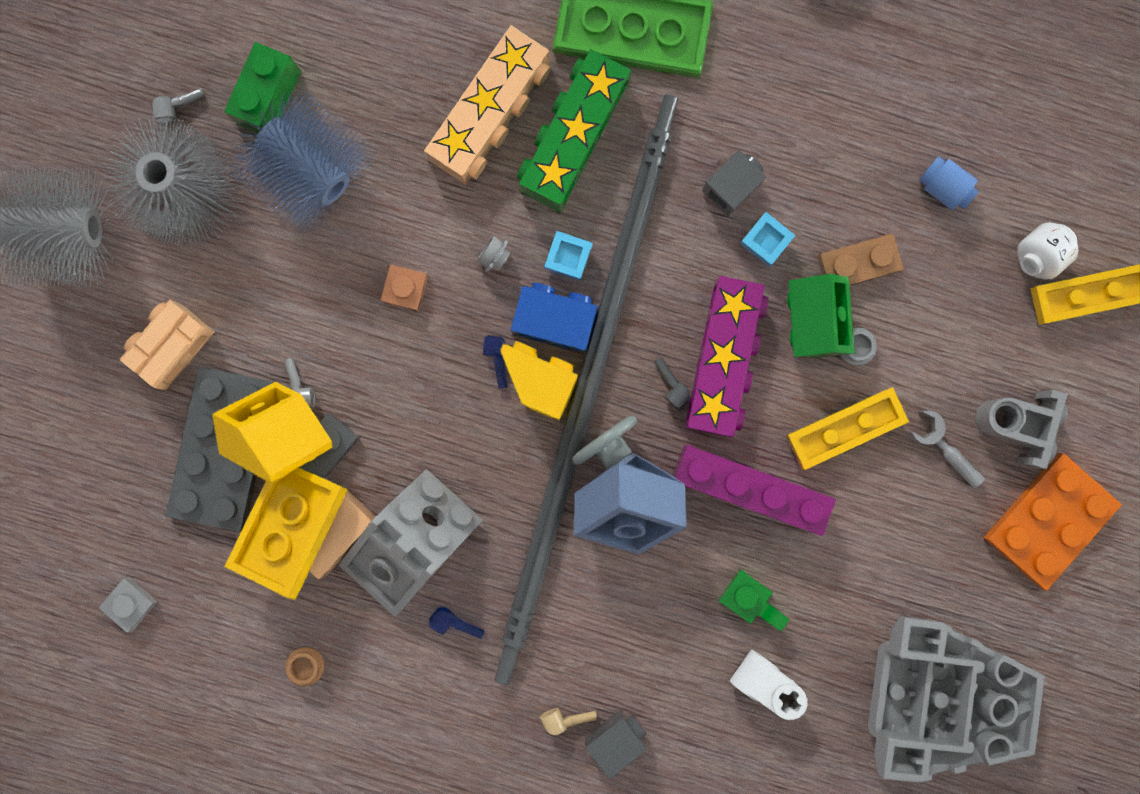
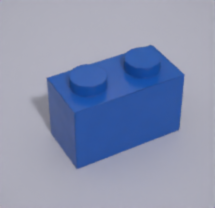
(554, 318)

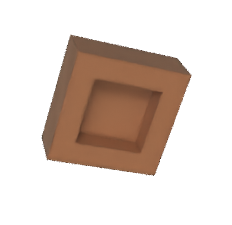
(404, 288)

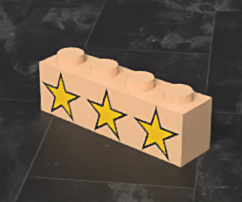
(489, 105)

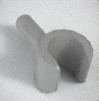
(166, 105)
(295, 383)

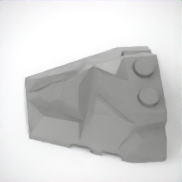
(948, 703)

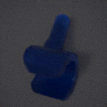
(492, 347)
(444, 618)

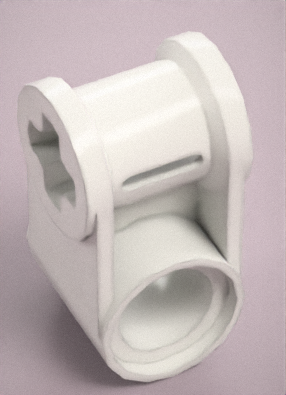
(765, 683)

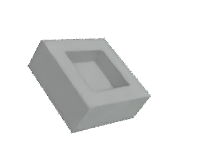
(128, 604)

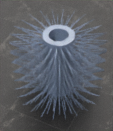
(301, 161)

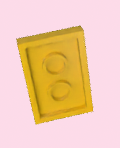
(286, 531)

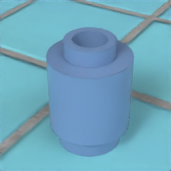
(949, 183)

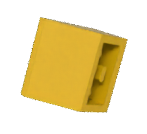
(539, 383)
(270, 432)

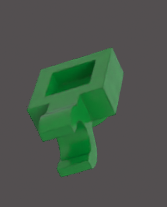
(749, 599)

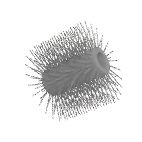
(171, 182)
(51, 227)

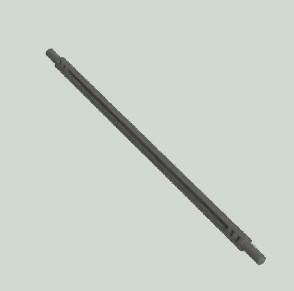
(586, 390)

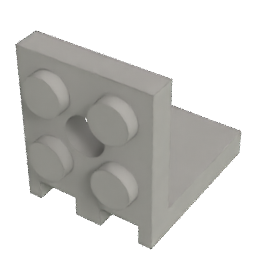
(407, 544)

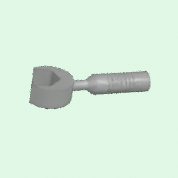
(950, 453)

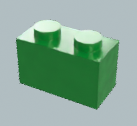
(262, 79)
(820, 316)

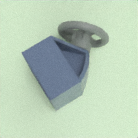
(631, 501)

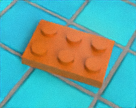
(1052, 521)

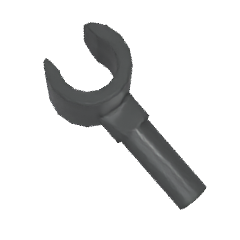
(679, 394)

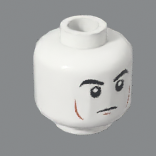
(1047, 250)

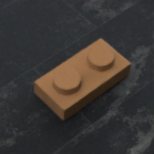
(863, 260)

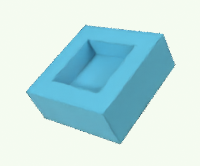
(767, 239)
(568, 255)

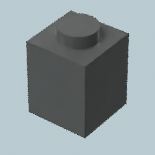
(734, 182)
(616, 743)

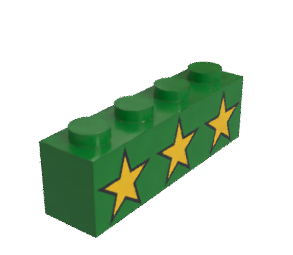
(574, 130)

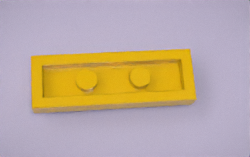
(1087, 294)
(847, 428)

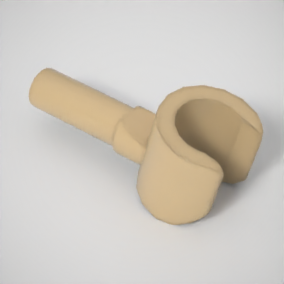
(556, 724)

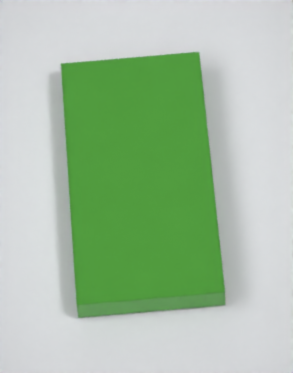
(637, 33)

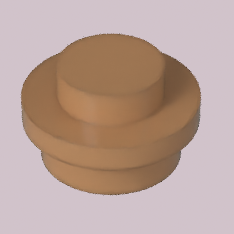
(304, 666)

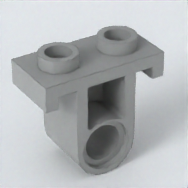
(1027, 425)

